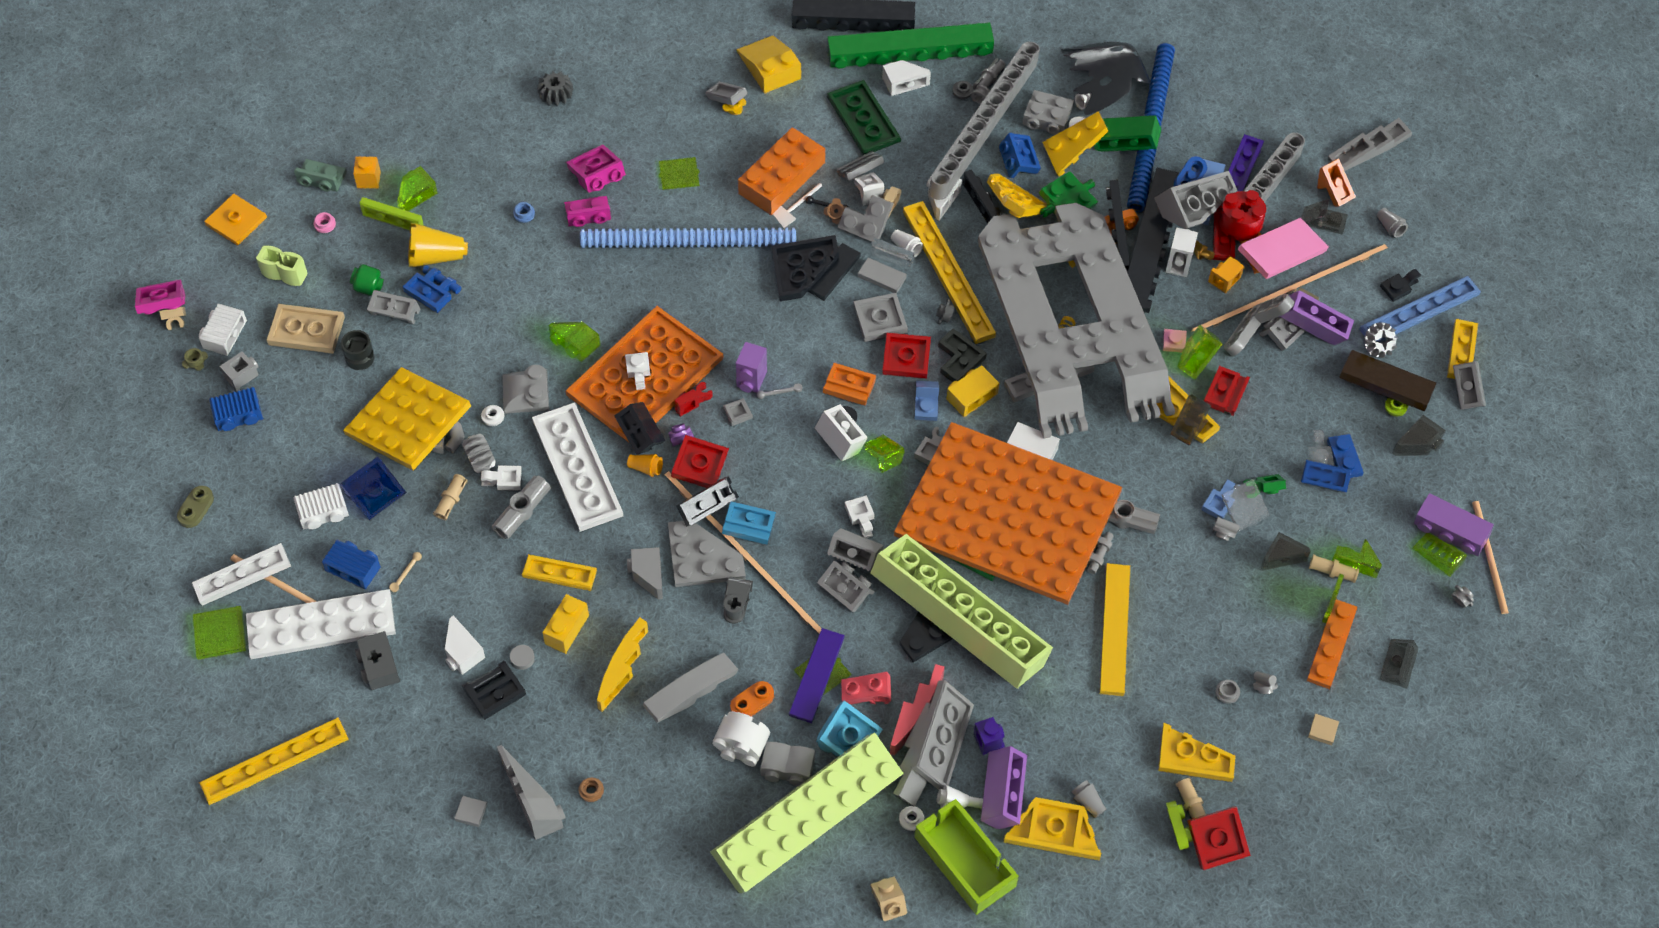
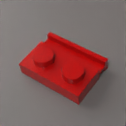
(1226, 390)

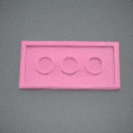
(1283, 248)

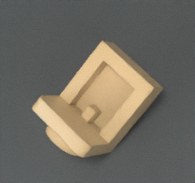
(889, 898)

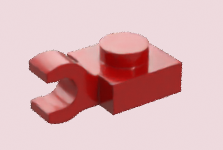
(690, 400)

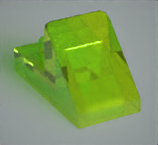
(886, 451)
(1365, 560)

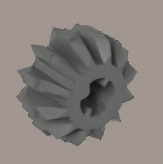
(555, 88)

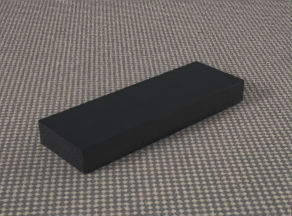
(832, 277)

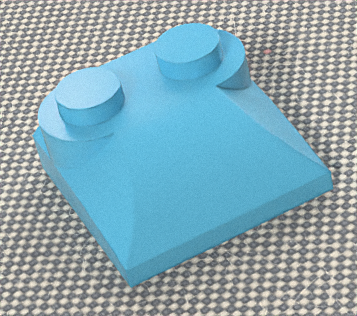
(845, 729)

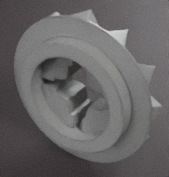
(1376, 332)

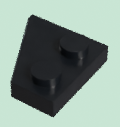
(922, 638)

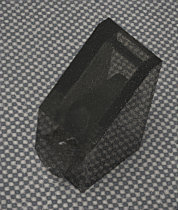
(1420, 439)

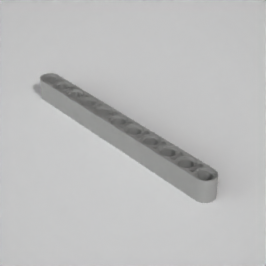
(983, 121)

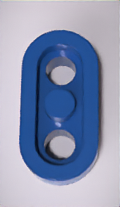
(1187, 174)

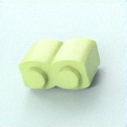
(282, 265)

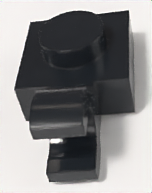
(1398, 287)

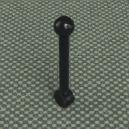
(809, 200)

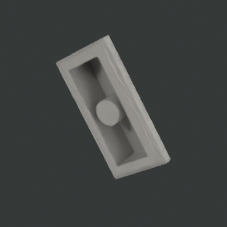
(1469, 385)

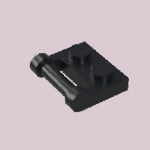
(497, 695)

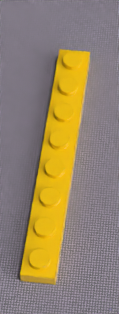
(949, 273)

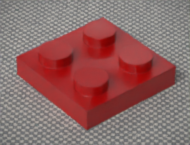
(906, 355)
(699, 462)
(1218, 838)

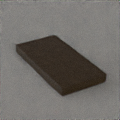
(1388, 380)

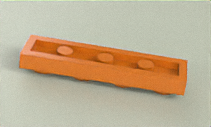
(1332, 644)

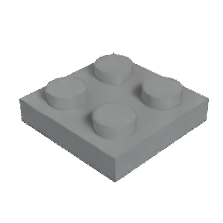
(880, 316)

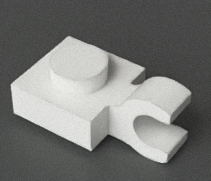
(638, 367)
(506, 478)
(861, 513)

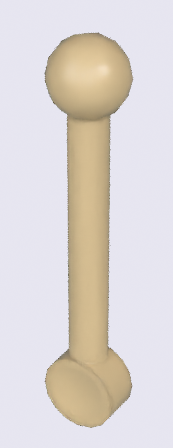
(394, 587)

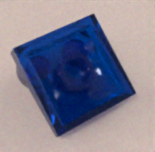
(373, 488)

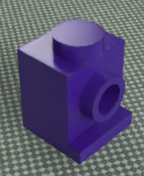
(989, 735)

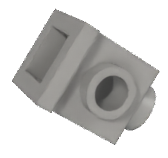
(239, 370)

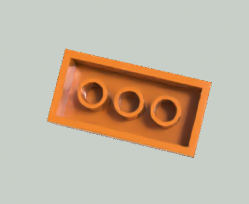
(781, 171)

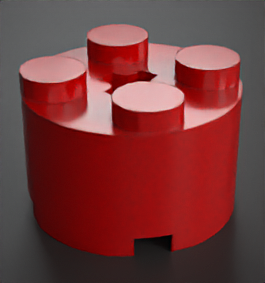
(1242, 215)

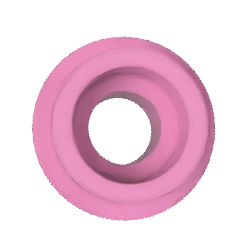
(322, 218)

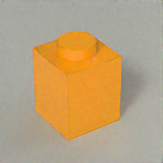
(367, 172)

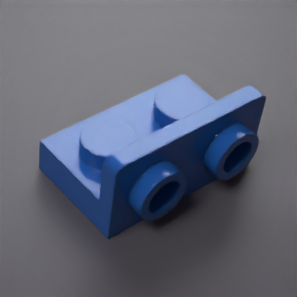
(1019, 155)

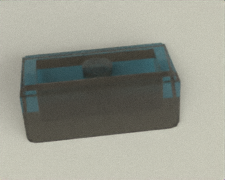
(1399, 662)

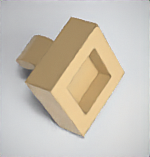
(174, 314)

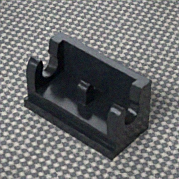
(639, 427)

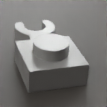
(928, 447)

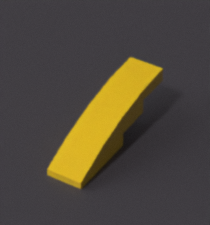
(619, 668)

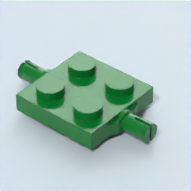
(1065, 191)

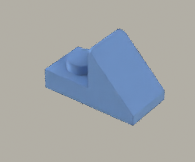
(926, 400)

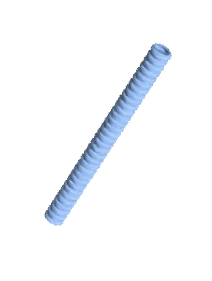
(685, 237)

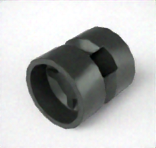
(357, 350)

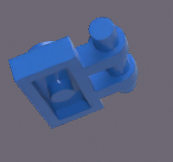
(429, 293)

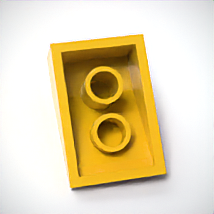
(771, 63)

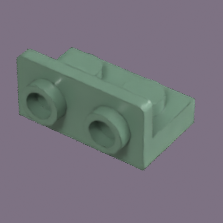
(320, 175)

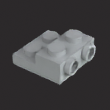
(1047, 112)

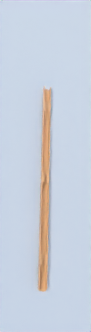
(1292, 287)
(747, 556)

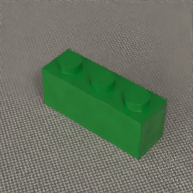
(1130, 134)

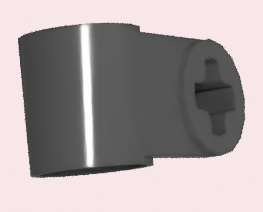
(736, 597)

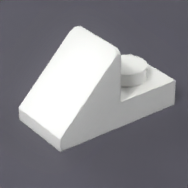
(869, 185)

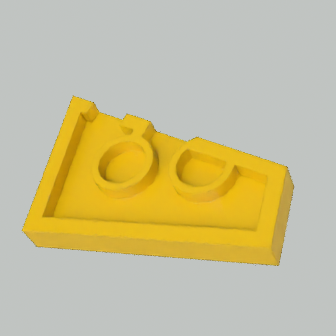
(1072, 142)
(1191, 757)

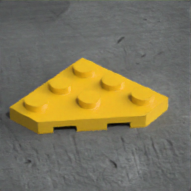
(1014, 197)

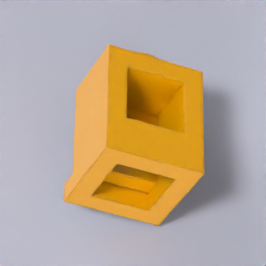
(1226, 274)

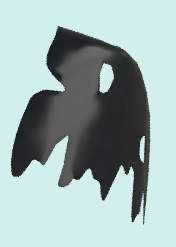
(1101, 63)

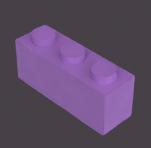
(1318, 319)
(1453, 525)
(1004, 788)

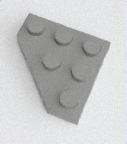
(701, 556)

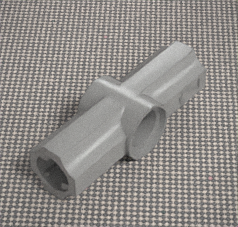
(514, 517)
(1136, 517)

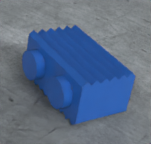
(236, 409)
(351, 563)

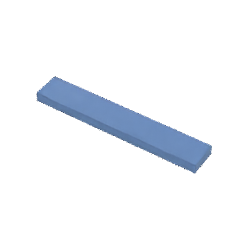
(1427, 306)

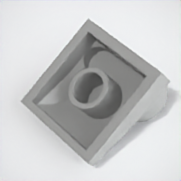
(526, 390)

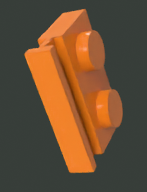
(849, 384)

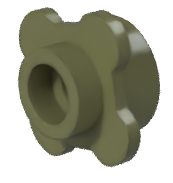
(192, 354)

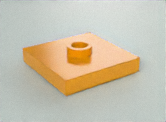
(235, 219)

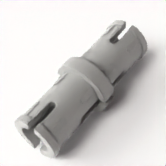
(989, 74)

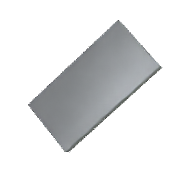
(942, 735)

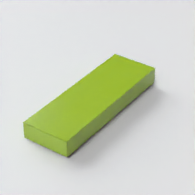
(389, 214)

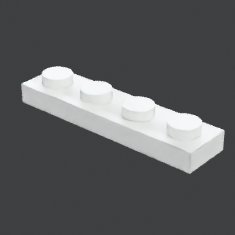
(241, 574)

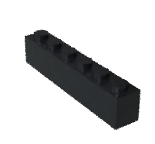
(853, 15)

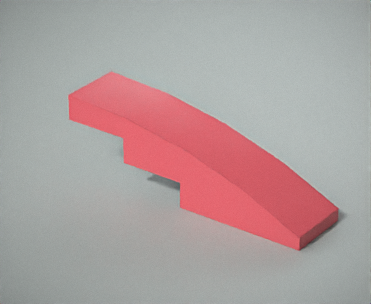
(911, 712)

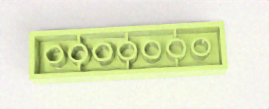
(961, 610)
(806, 813)

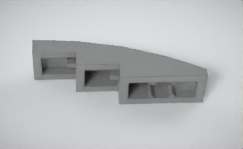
(1370, 145)
(689, 687)
(912, 783)

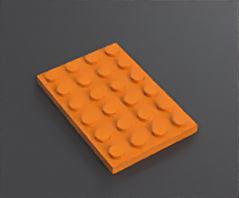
(676, 365)

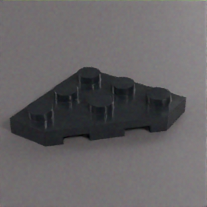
(802, 264)

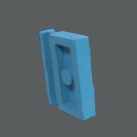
(748, 523)

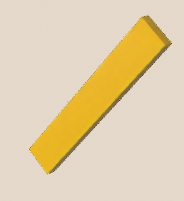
(1115, 630)
(273, 761)

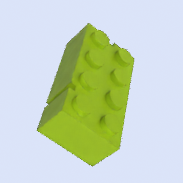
(966, 856)

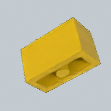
(972, 390)
(565, 623)

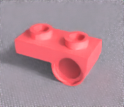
(867, 688)

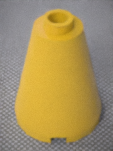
(434, 246)

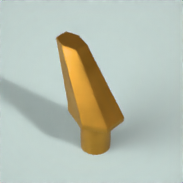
(1201, 251)

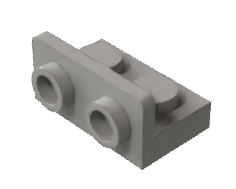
(1281, 332)
(845, 585)

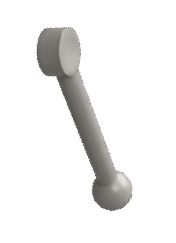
(797, 388)

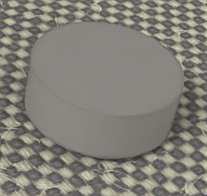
(522, 657)

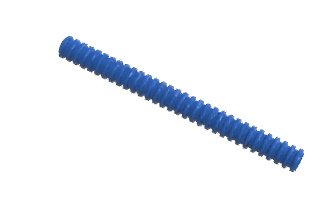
(1154, 106)

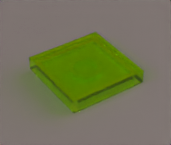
(219, 632)

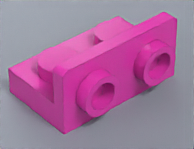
(587, 211)

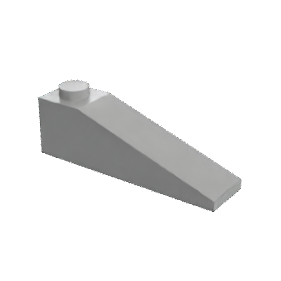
(1196, 200)
(536, 803)

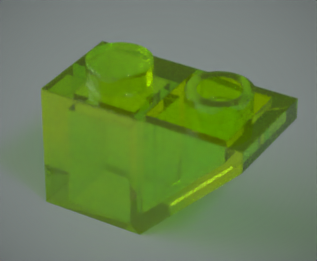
(575, 337)

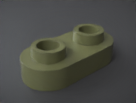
(196, 505)

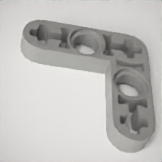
(1258, 314)

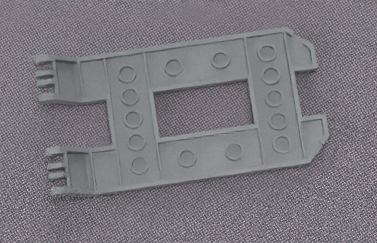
(1053, 352)

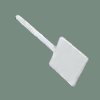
(784, 216)

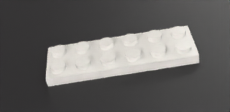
(577, 467)
(319, 623)

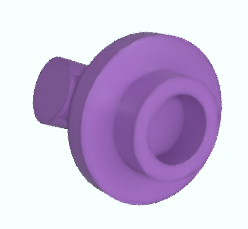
(678, 433)

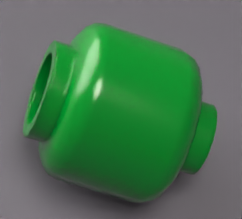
(366, 279)

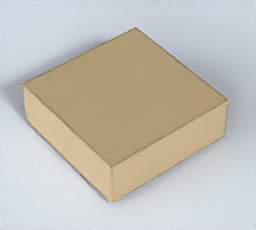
(1323, 729)

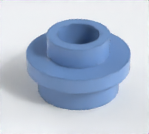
(524, 207)

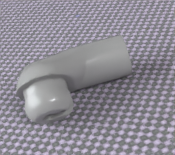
(456, 439)

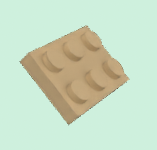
(305, 328)

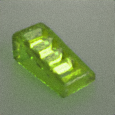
(1442, 563)

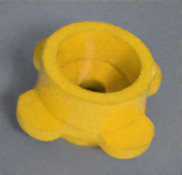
(734, 109)

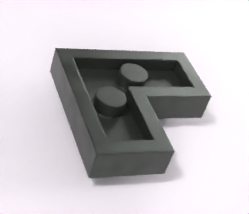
(964, 355)

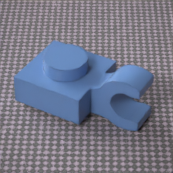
(1214, 504)

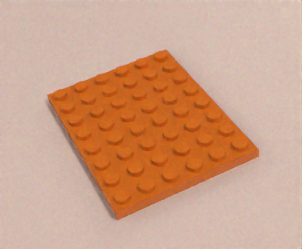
(1009, 512)

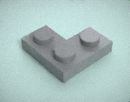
(869, 224)

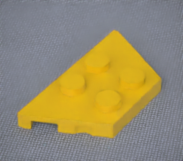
(1055, 828)

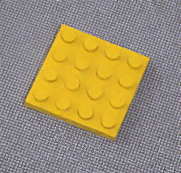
(407, 418)

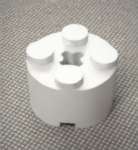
(741, 738)

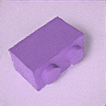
(751, 367)

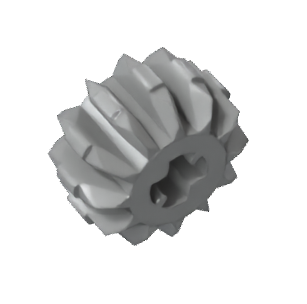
(478, 453)

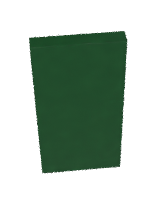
(863, 117)

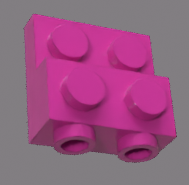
(596, 168)
(159, 296)

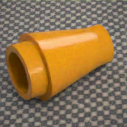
(647, 464)

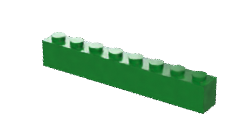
(910, 45)

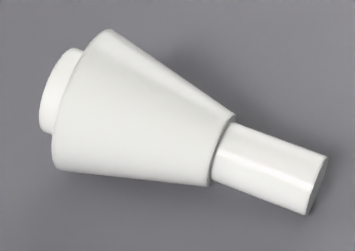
(948, 794)

